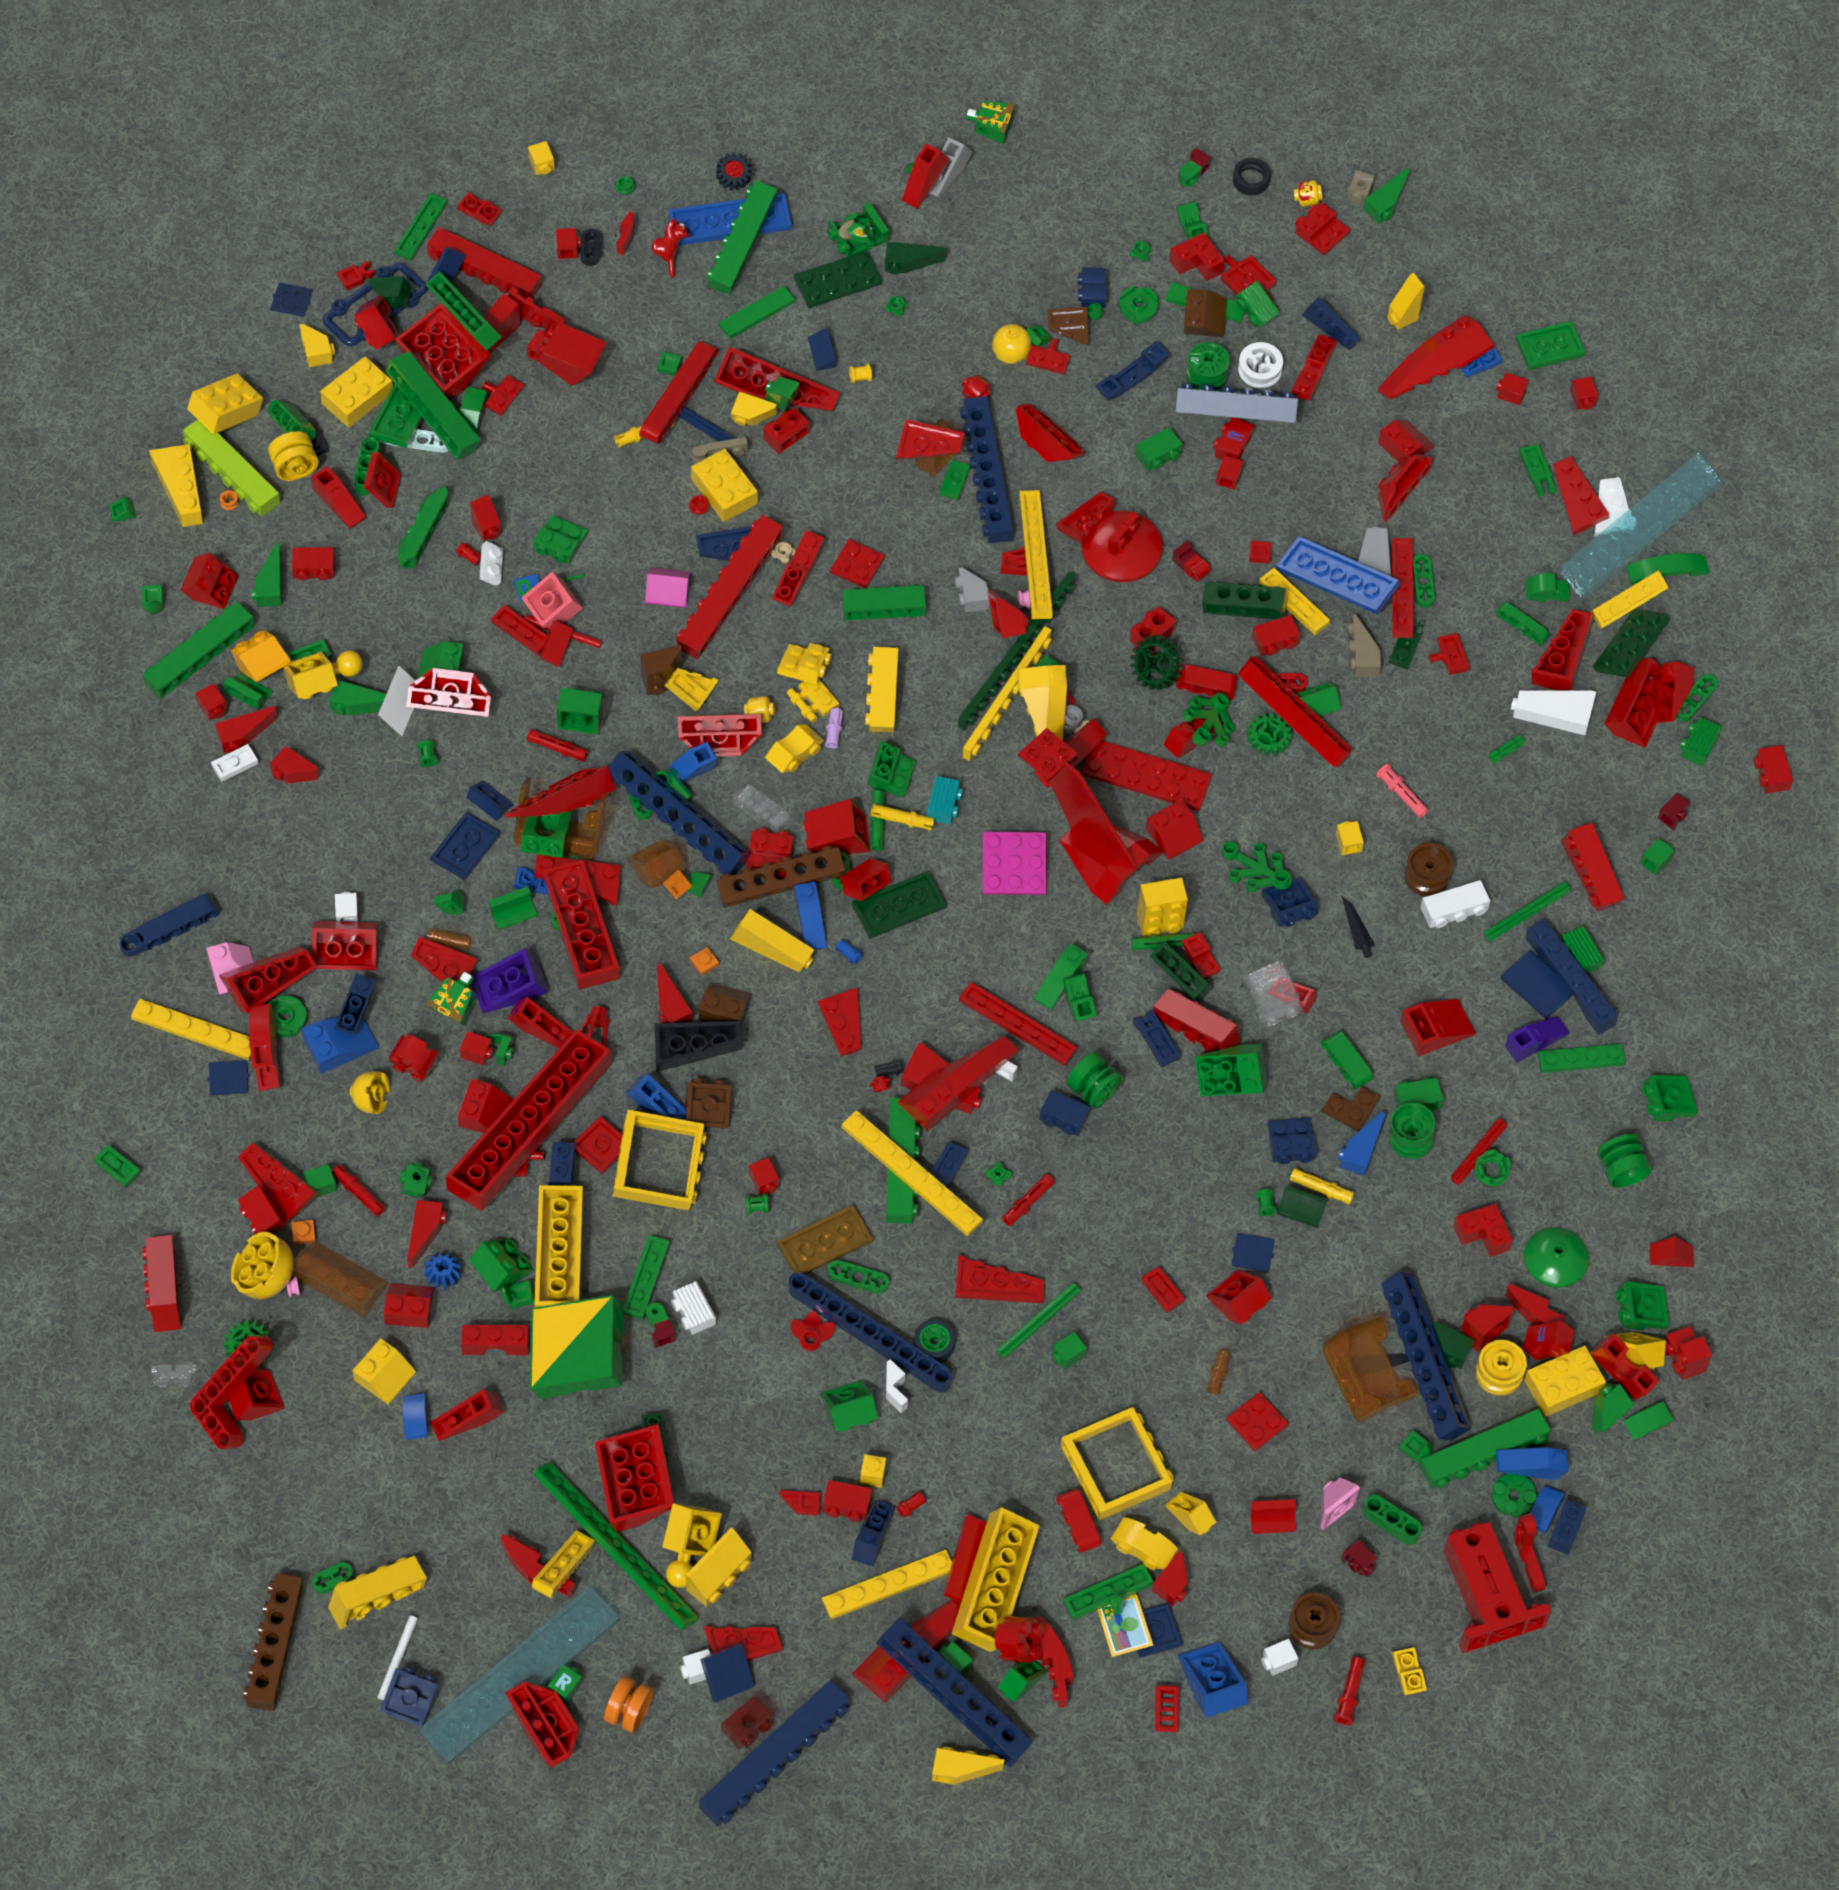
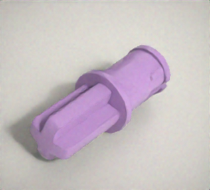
(834, 728)

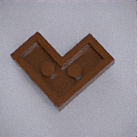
(1352, 1113)

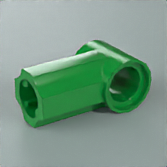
(673, 780)

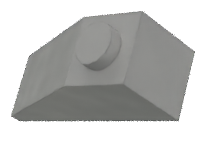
(958, 157)

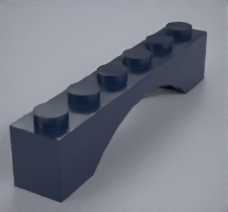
(1589, 998)

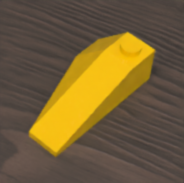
(1045, 696)

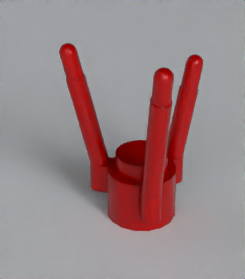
(596, 1019)

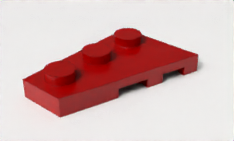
(532, 313)
(928, 440)
(1085, 519)
(842, 1020)

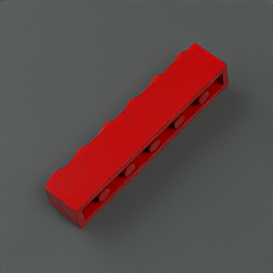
(486, 265)

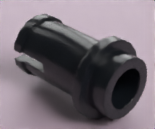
(888, 1069)

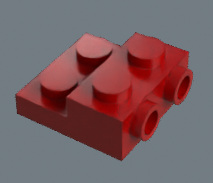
(1321, 228)
(768, 848)

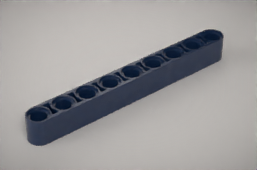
(865, 1323)

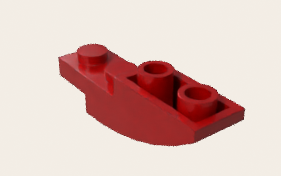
(1314, 367)
(798, 569)
(1083, 743)
(262, 1047)
(528, 1562)
(1060, 1670)

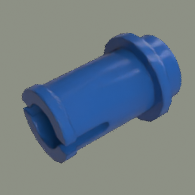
(853, 955)

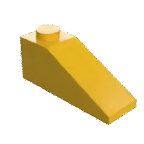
(1407, 303)

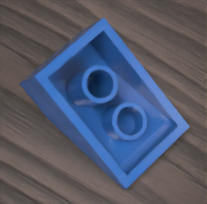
(333, 1047)
(1214, 1679)

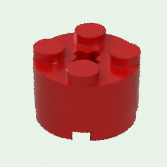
(413, 1056)
(1019, 1639)

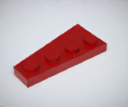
(990, 1283)

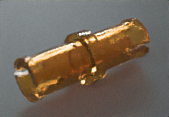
(449, 939)
(1218, 1372)

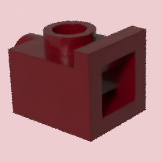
(1674, 811)
(1360, 1559)

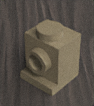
(1360, 187)

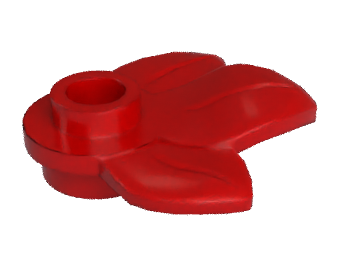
(812, 1328)

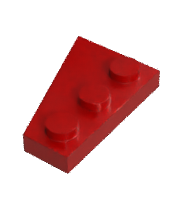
(442, 961)
(755, 1640)

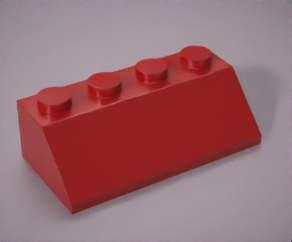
(1636, 704)

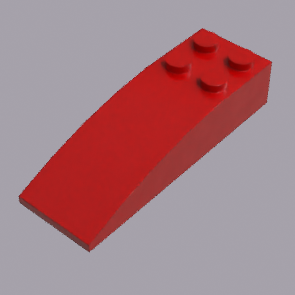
(581, 925)

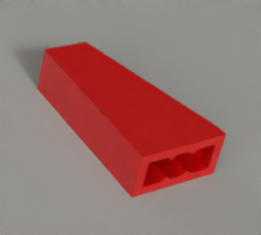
(504, 318)
(926, 1062)

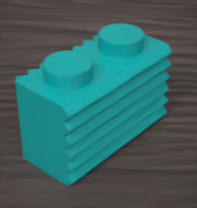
(943, 799)

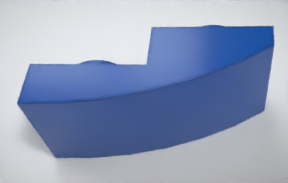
(1482, 363)
(525, 877)
(415, 1416)
(1546, 1508)

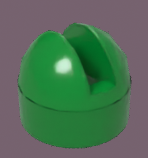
(1095, 311)

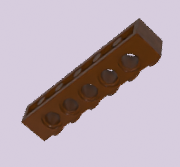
(773, 886)
(266, 1697)

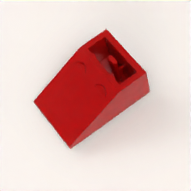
(1436, 1025)

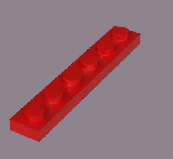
(1403, 596)
(1018, 1024)

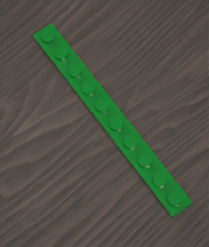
(615, 1546)

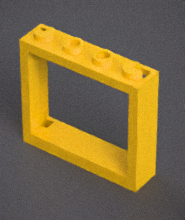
(667, 1124)
(1100, 1507)

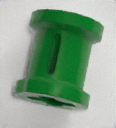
(427, 753)
(1265, 1202)
(756, 1204)

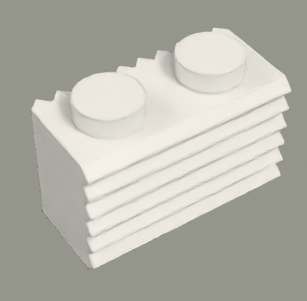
(693, 1307)

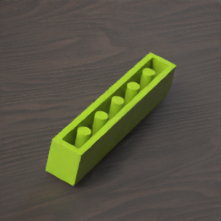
(232, 468)

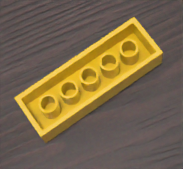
(559, 1245)
(995, 1577)

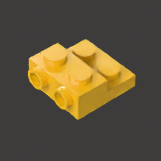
(805, 663)

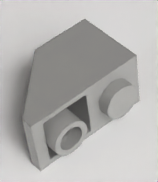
(973, 591)

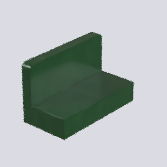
(1301, 1207)

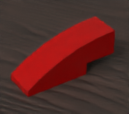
(1531, 1306)

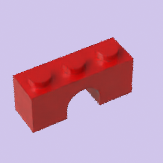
(509, 1338)
(1634, 1379)

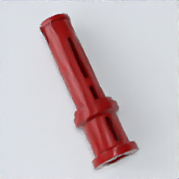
(1348, 1700)

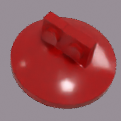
(1123, 547)

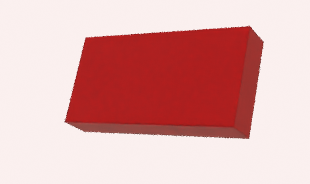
(556, 643)

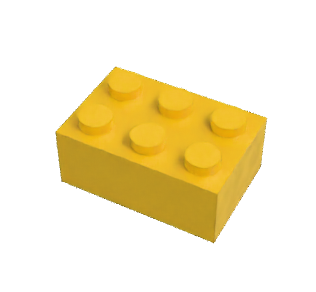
(356, 392)
(225, 403)
(724, 485)
(1162, 907)
(1564, 1381)

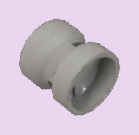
(1073, 717)

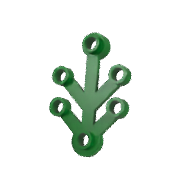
(1219, 704)
(1279, 879)

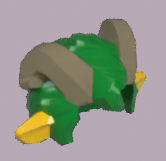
(857, 231)

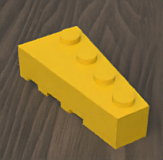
(177, 476)
(883, 689)

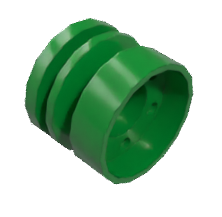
(1207, 365)
(1094, 1080)
(1415, 1120)
(1624, 1161)

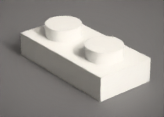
(491, 563)
(234, 763)

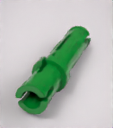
(877, 824)
(1138, 943)

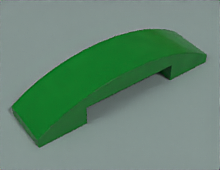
(1668, 566)

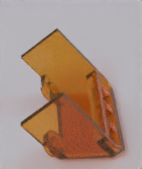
(582, 838)

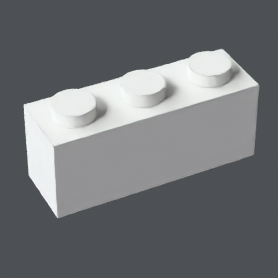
(1455, 904)

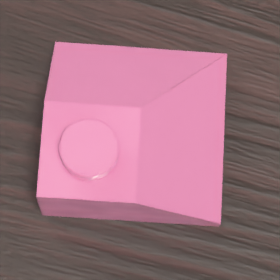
(227, 958)
(1337, 1500)

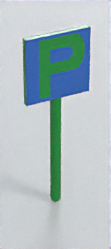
(525, 584)

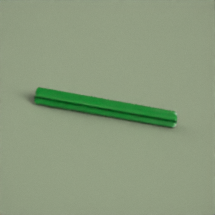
(1527, 911)
(1038, 1320)

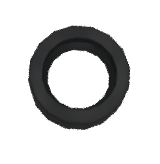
(1251, 188)

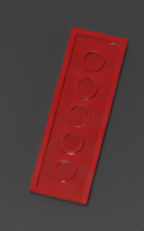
(1146, 774)

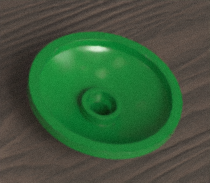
(1554, 1268)

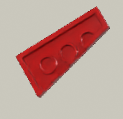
(1579, 498)
(602, 876)
(284, 1187)

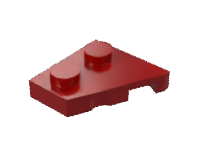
(1014, 562)

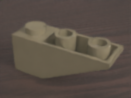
(1365, 651)

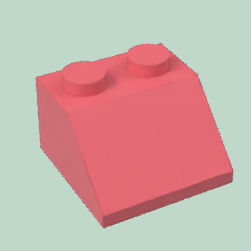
(552, 601)

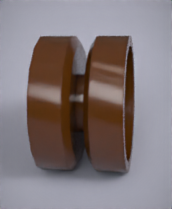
(1428, 869)
(1314, 1621)

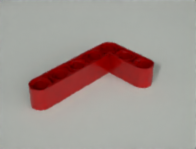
(209, 1401)

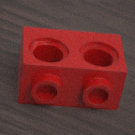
(1148, 626)

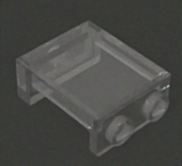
(1273, 993)

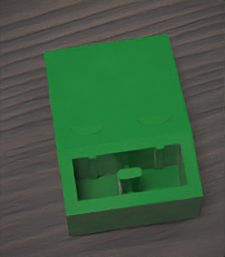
(1232, 1071)

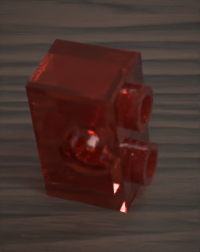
(751, 1711)

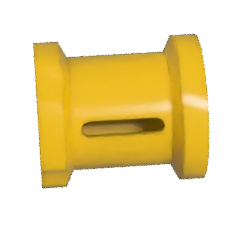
(860, 373)

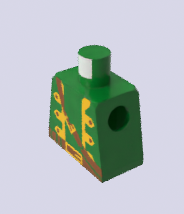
(992, 120)
(454, 999)

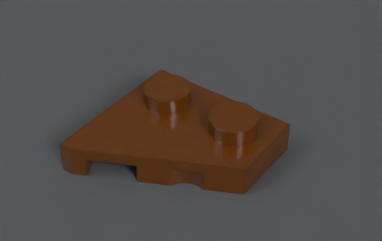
(1070, 323)

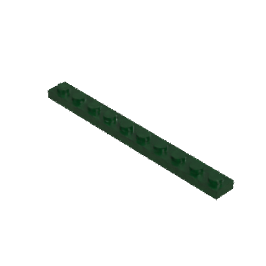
(1013, 656)

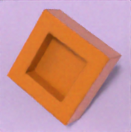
(677, 884)
(704, 961)
(303, 1232)

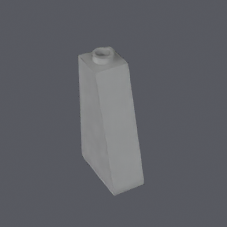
(1376, 550)

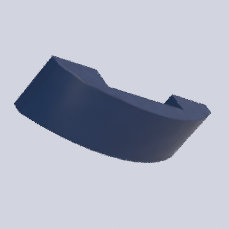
(1133, 374)

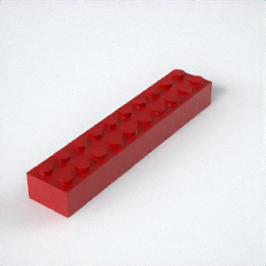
(528, 1120)

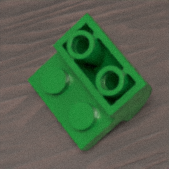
(890, 770)

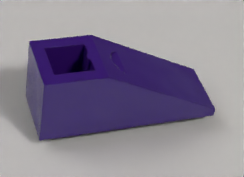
(1535, 1038)

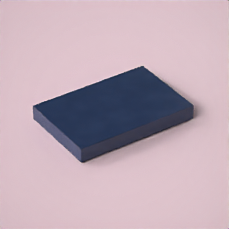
(465, 846)
(1537, 984)

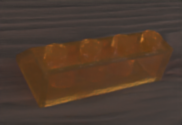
(338, 1278)

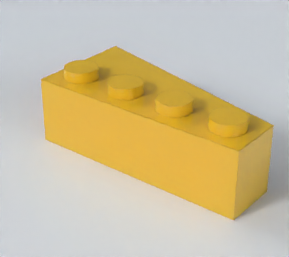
(375, 1590)

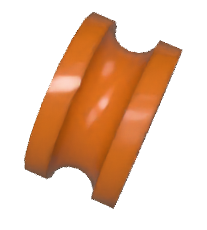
(225, 496)

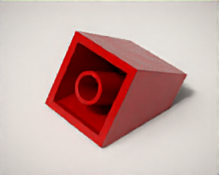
(569, 352)
(837, 826)

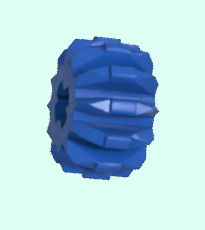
(449, 1273)

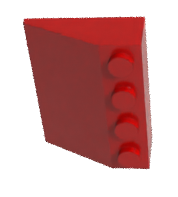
(444, 350)
(634, 1477)

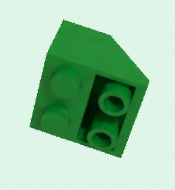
(500, 1263)

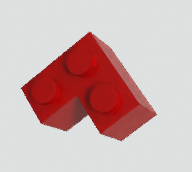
(1198, 254)
(375, 323)
(1485, 1225)
(1688, 1353)

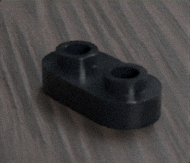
(590, 248)

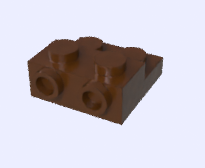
(708, 1103)

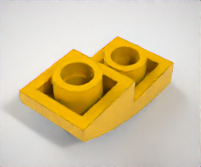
(1408, 1671)

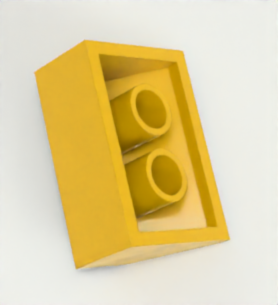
(718, 1568)

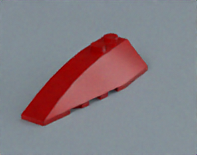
(1449, 348)
(751, 376)
(567, 794)
(953, 1083)
(884, 1675)

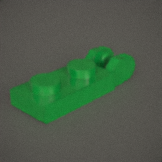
(1537, 468)

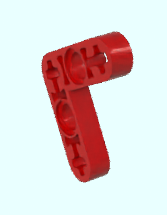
(1523, 1538)

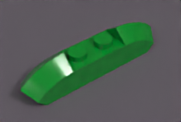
(413, 545)

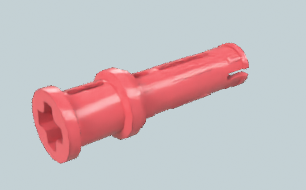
(1396, 784)

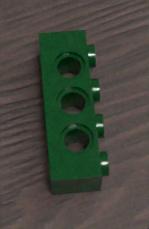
(1235, 605)

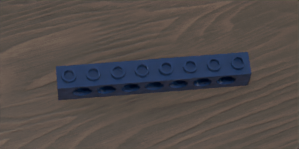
(979, 409)
(734, 853)
(1425, 1356)
(955, 1703)

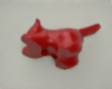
(667, 246)

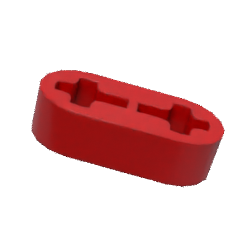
(1290, 678)

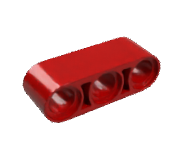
(1207, 681)
(1079, 1519)

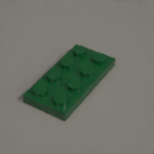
(837, 279)
(1631, 643)
(899, 905)

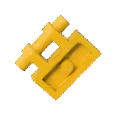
(819, 697)

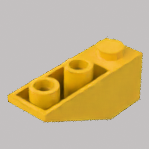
(958, 1767)

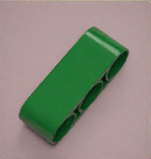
(290, 418)
(363, 461)
(1347, 1059)
(1387, 1510)

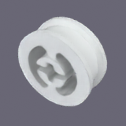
(1268, 372)

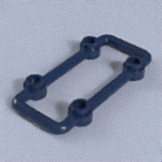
(340, 307)

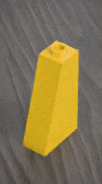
(771, 941)

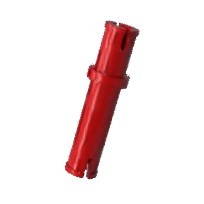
(557, 745)
(352, 1184)
(1022, 1206)

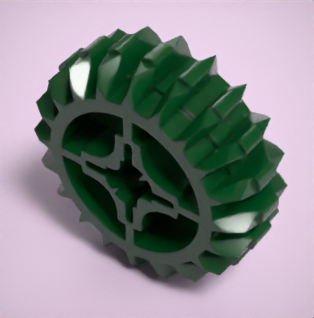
(1169, 672)

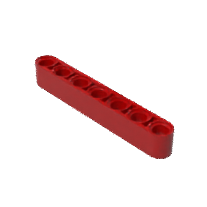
(678, 392)
(1294, 711)

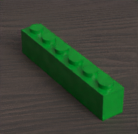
(742, 237)
(463, 310)
(433, 405)
(198, 650)
(899, 1195)
(1481, 1449)

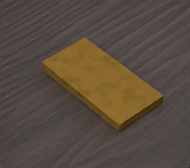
(825, 1241)

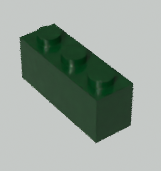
(1181, 972)

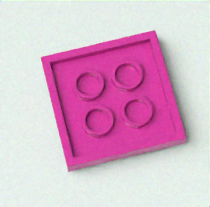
(1014, 863)

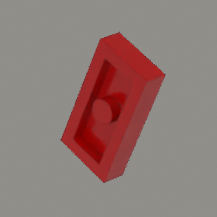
(1162, 1289)

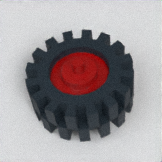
(733, 171)

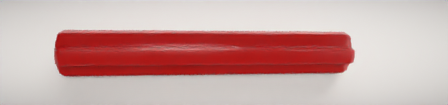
(1481, 1147)

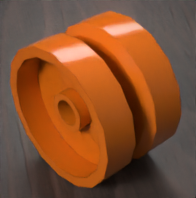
(628, 1704)

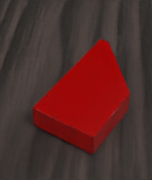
(802, 1502)

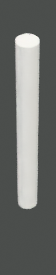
(399, 1653)

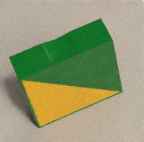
(576, 1346)

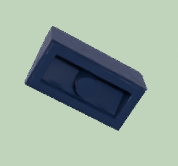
(448, 263)
(822, 350)
(489, 800)

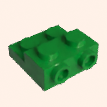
(559, 539)
(1669, 1097)
(1642, 1306)

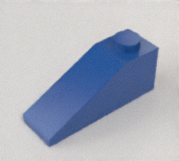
(810, 915)
(655, 1098)
(1361, 1147)
(1533, 1462)

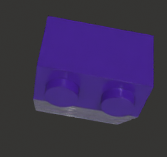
(509, 981)

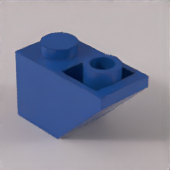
(695, 762)

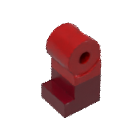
(1190, 562)

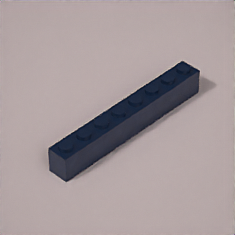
(774, 1753)

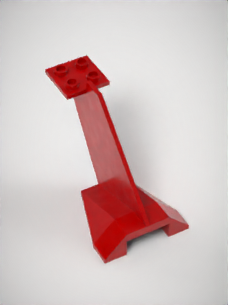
(1097, 848)

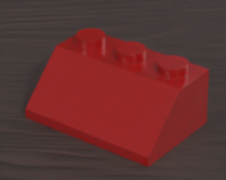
(345, 945)

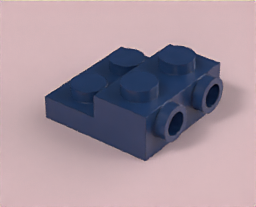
(1290, 903)
(1291, 1140)
(410, 1696)

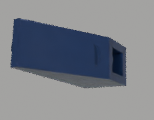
(355, 1004)
(872, 1532)

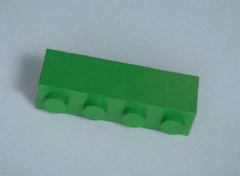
(883, 602)

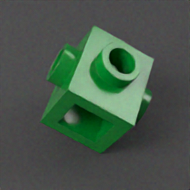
(414, 1187)

